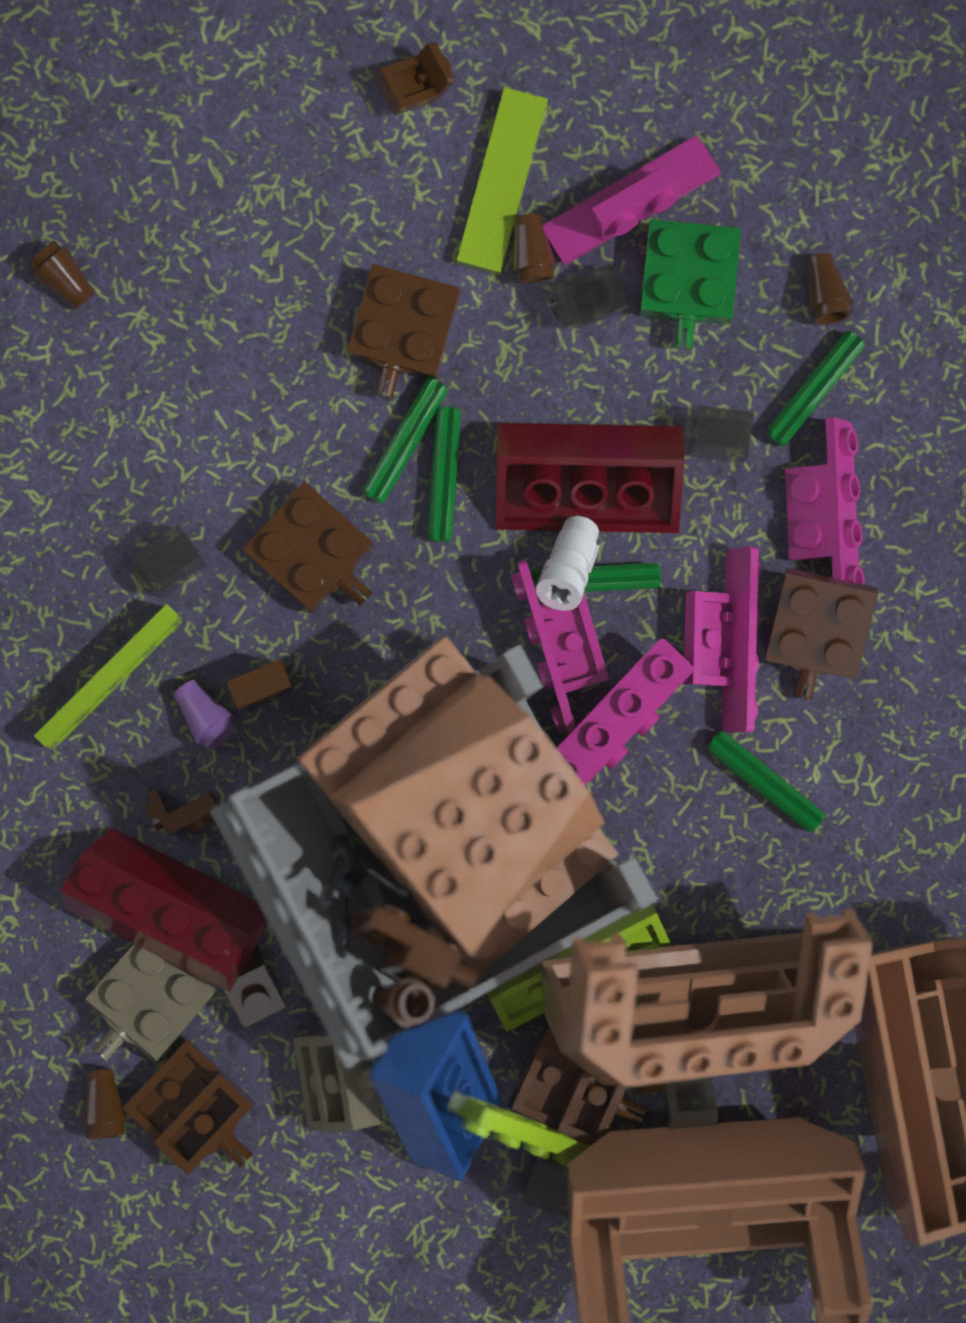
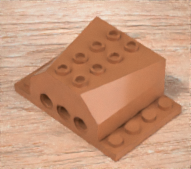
(462, 802)

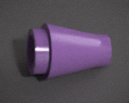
(206, 717)

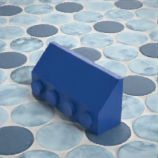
(418, 1082)

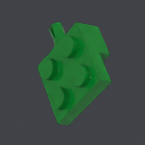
(689, 275)

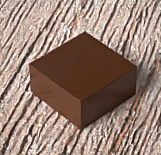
(260, 685)

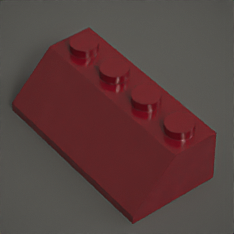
(608, 473)
(165, 907)

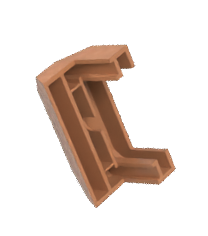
(708, 1003)
(916, 1081)
(717, 1194)

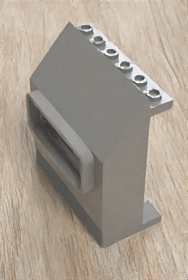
(285, 851)

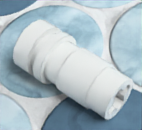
(571, 560)

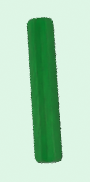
(815, 388)
(405, 440)
(444, 474)
(617, 577)
(765, 781)

